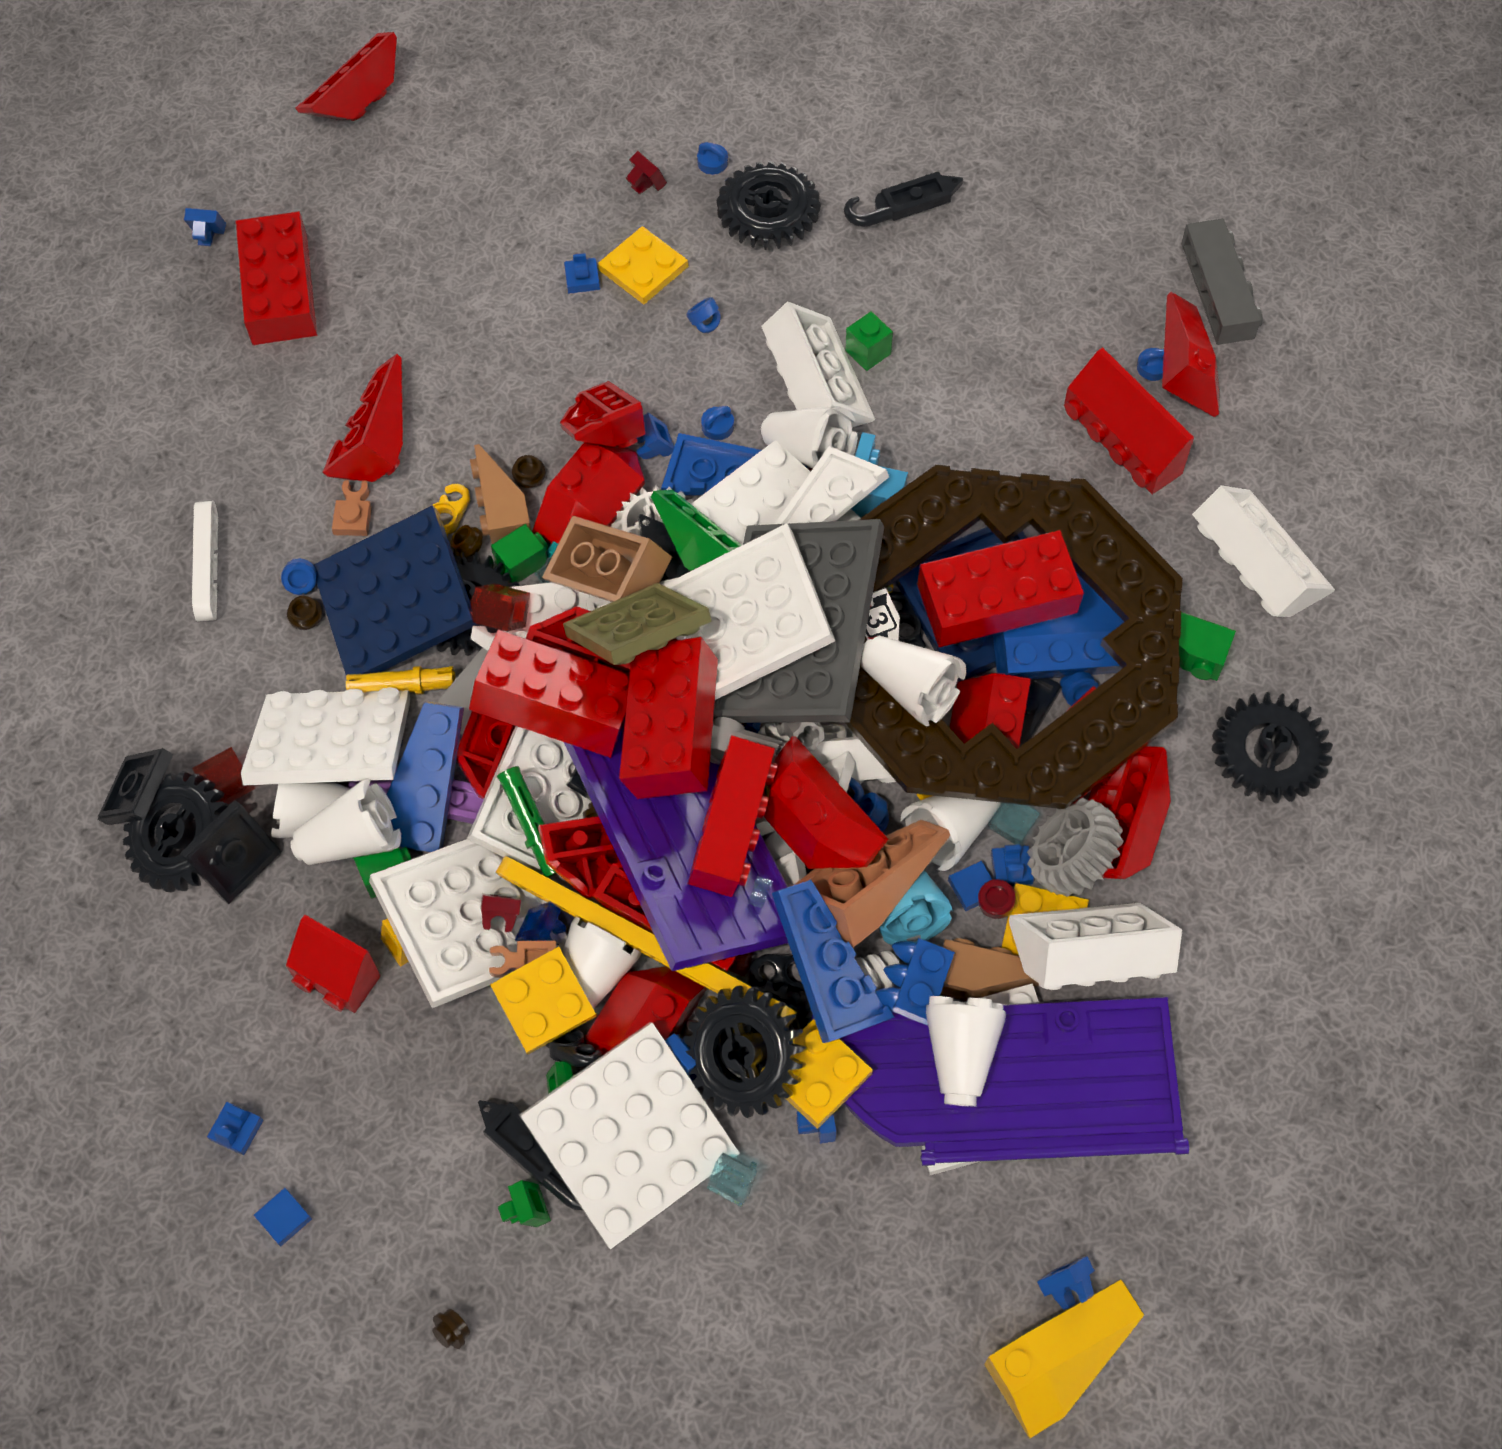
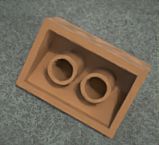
(605, 561)

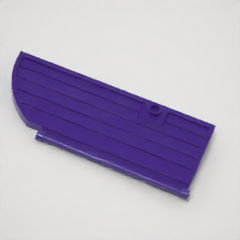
(657, 850)
(1058, 1086)

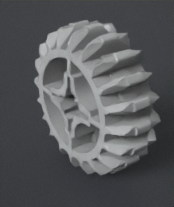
(1075, 847)

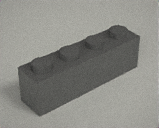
(1221, 281)

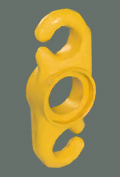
(454, 508)

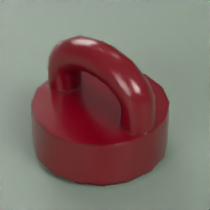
(996, 899)

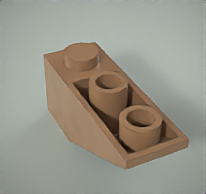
(500, 496)
(982, 971)

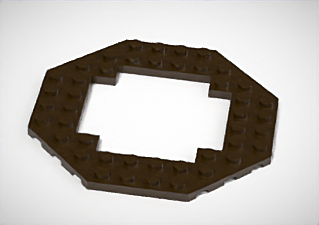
(1099, 729)

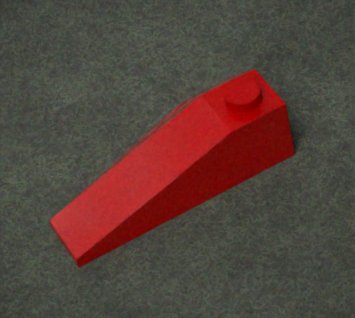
(1189, 357)
(375, 432)

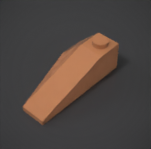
(867, 895)

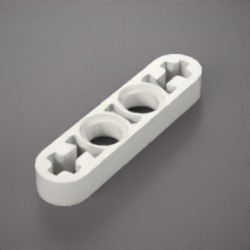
(205, 561)

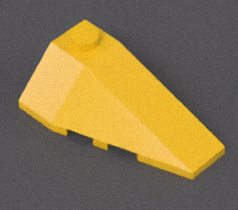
(1059, 1360)

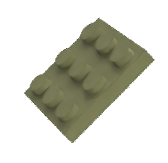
(637, 623)

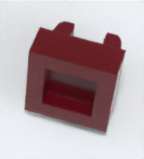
(644, 174)
(501, 906)

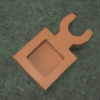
(353, 514)
(526, 952)

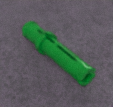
(526, 813)

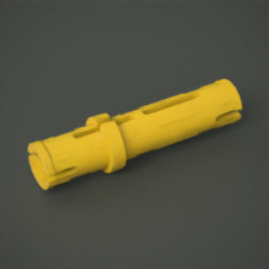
(414, 680)

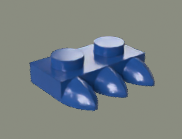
(917, 980)

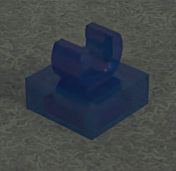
(540, 922)

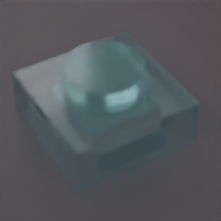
(1013, 821)

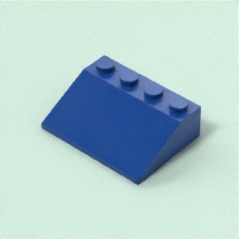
(1060, 644)

